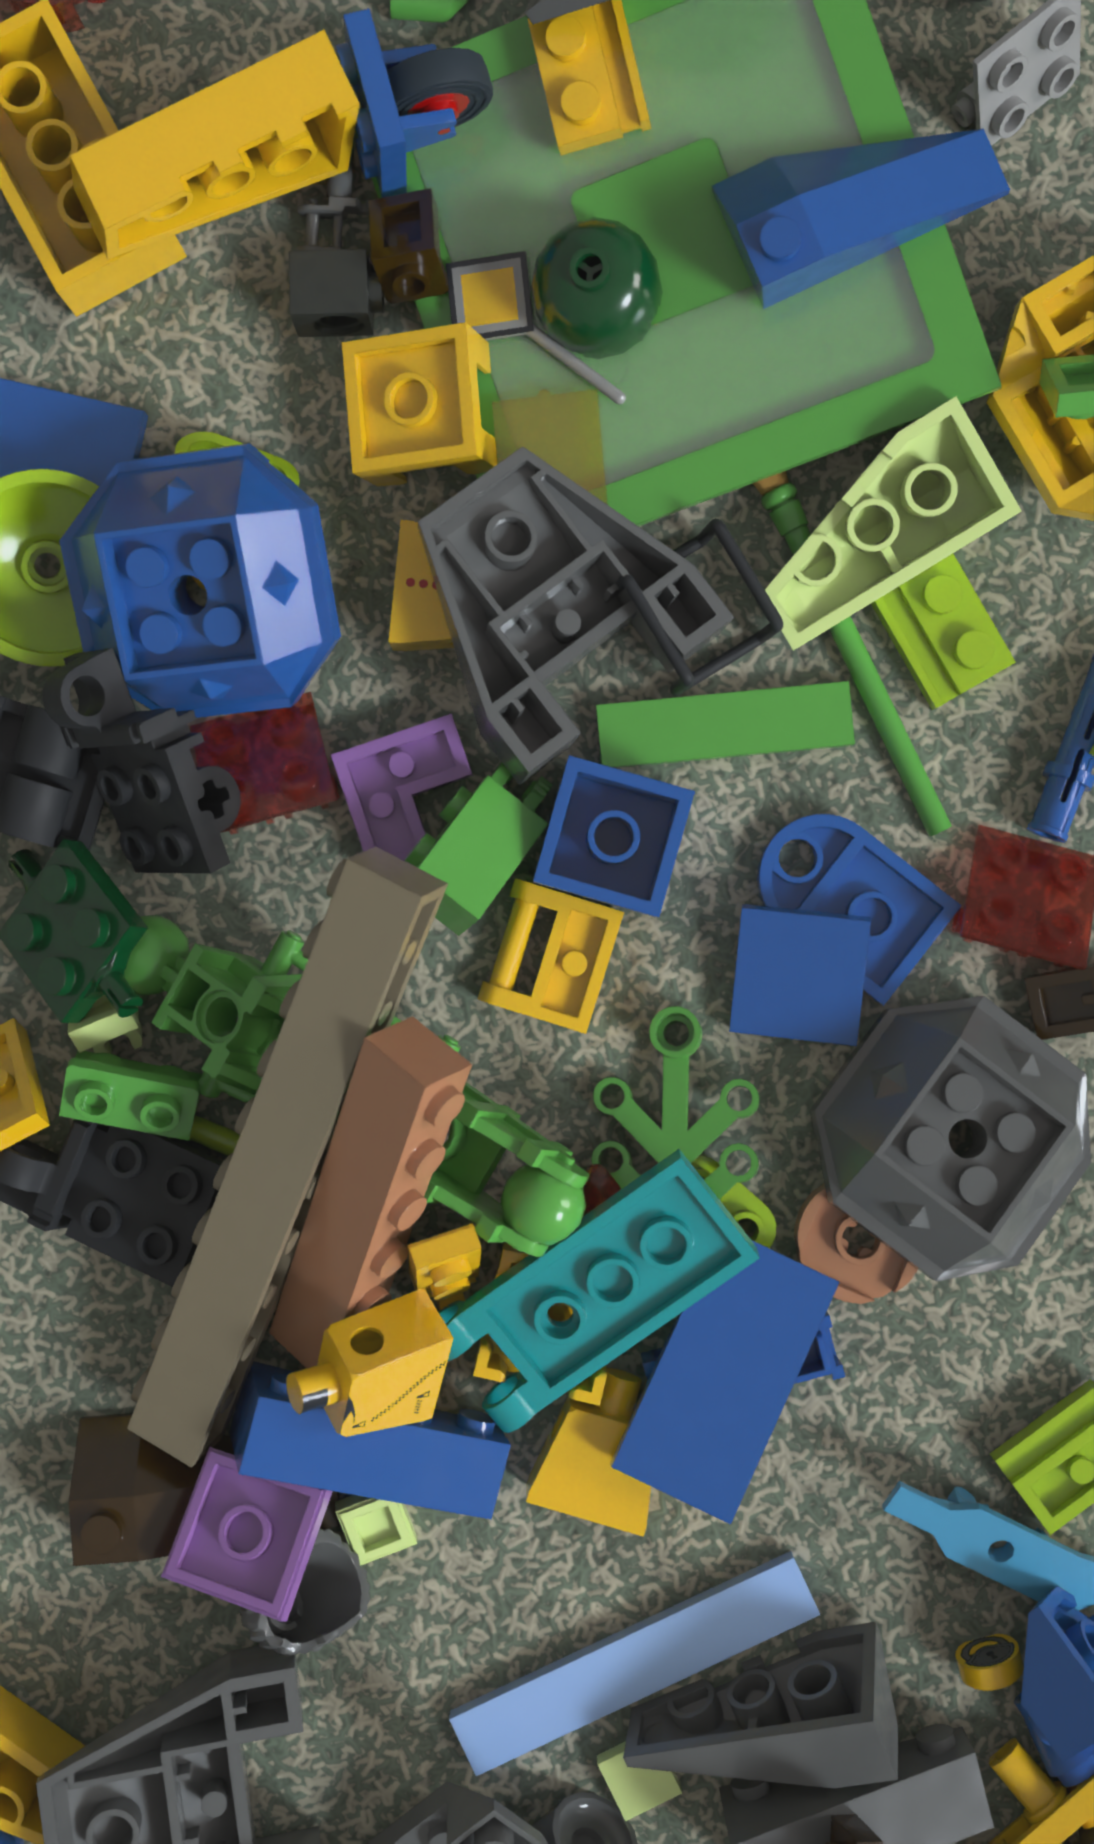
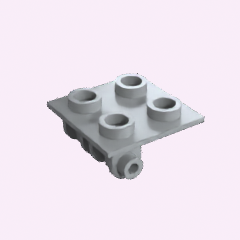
(1023, 70)

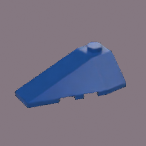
(838, 207)

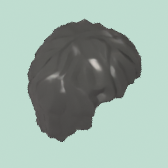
(326, 1604)

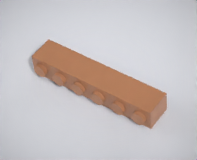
(371, 1182)

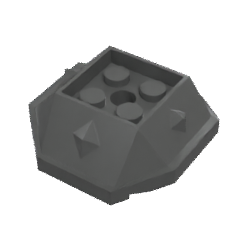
(889, 1126)

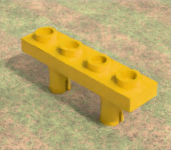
(1050, 1808)

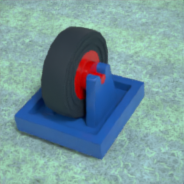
(407, 97)

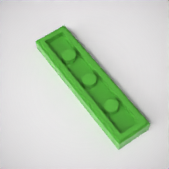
(725, 725)

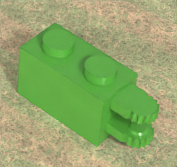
(480, 845)

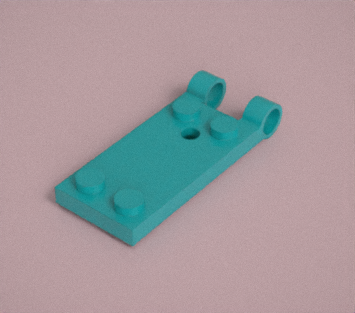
(619, 1271)

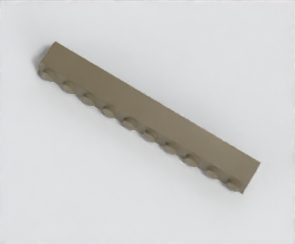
(265, 1188)

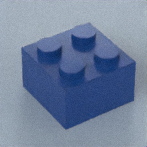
(613, 836)

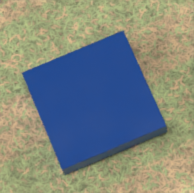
(800, 974)

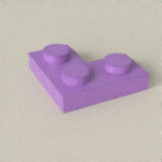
(388, 773)

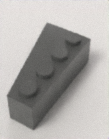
(932, 1802)

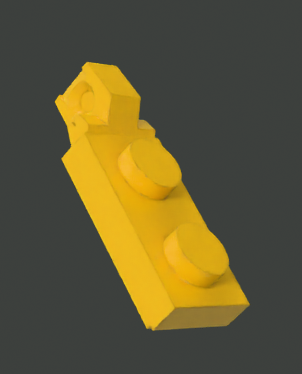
(446, 1264)

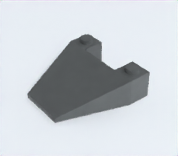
(532, 590)
(179, 1762)

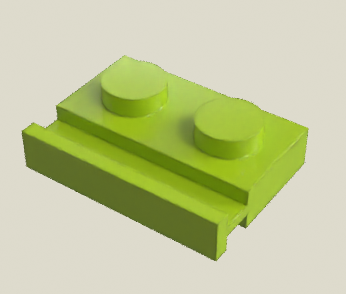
(943, 632)
(1054, 1460)

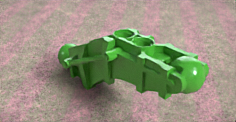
(215, 985)

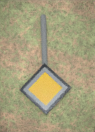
(496, 302)

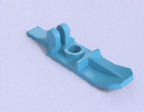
(967, 1529)

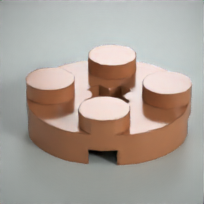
(861, 1275)

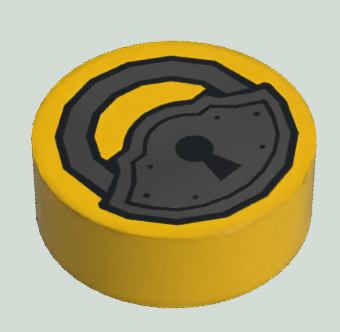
(990, 1662)

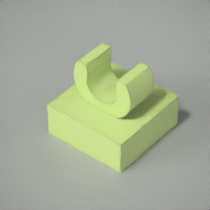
(102, 1025)

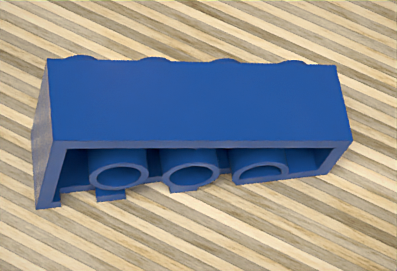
(433, 1464)

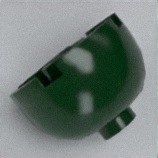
(602, 313)

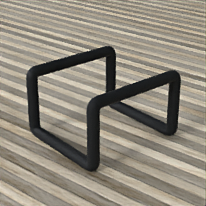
(687, 678)

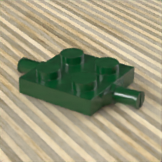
(73, 932)

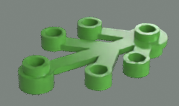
(675, 1110)

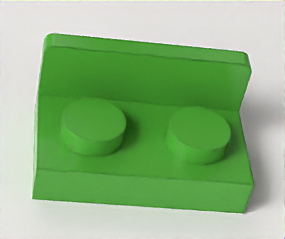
(130, 1094)

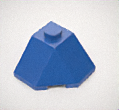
(1060, 1674)

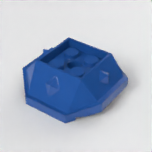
(248, 542)

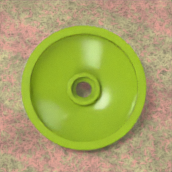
(36, 609)

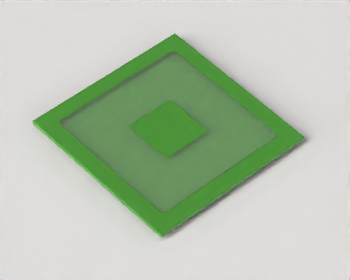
(717, 381)

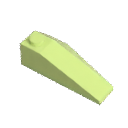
(903, 514)

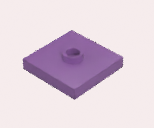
(246, 1537)

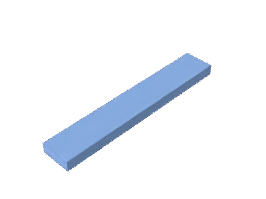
(633, 1663)

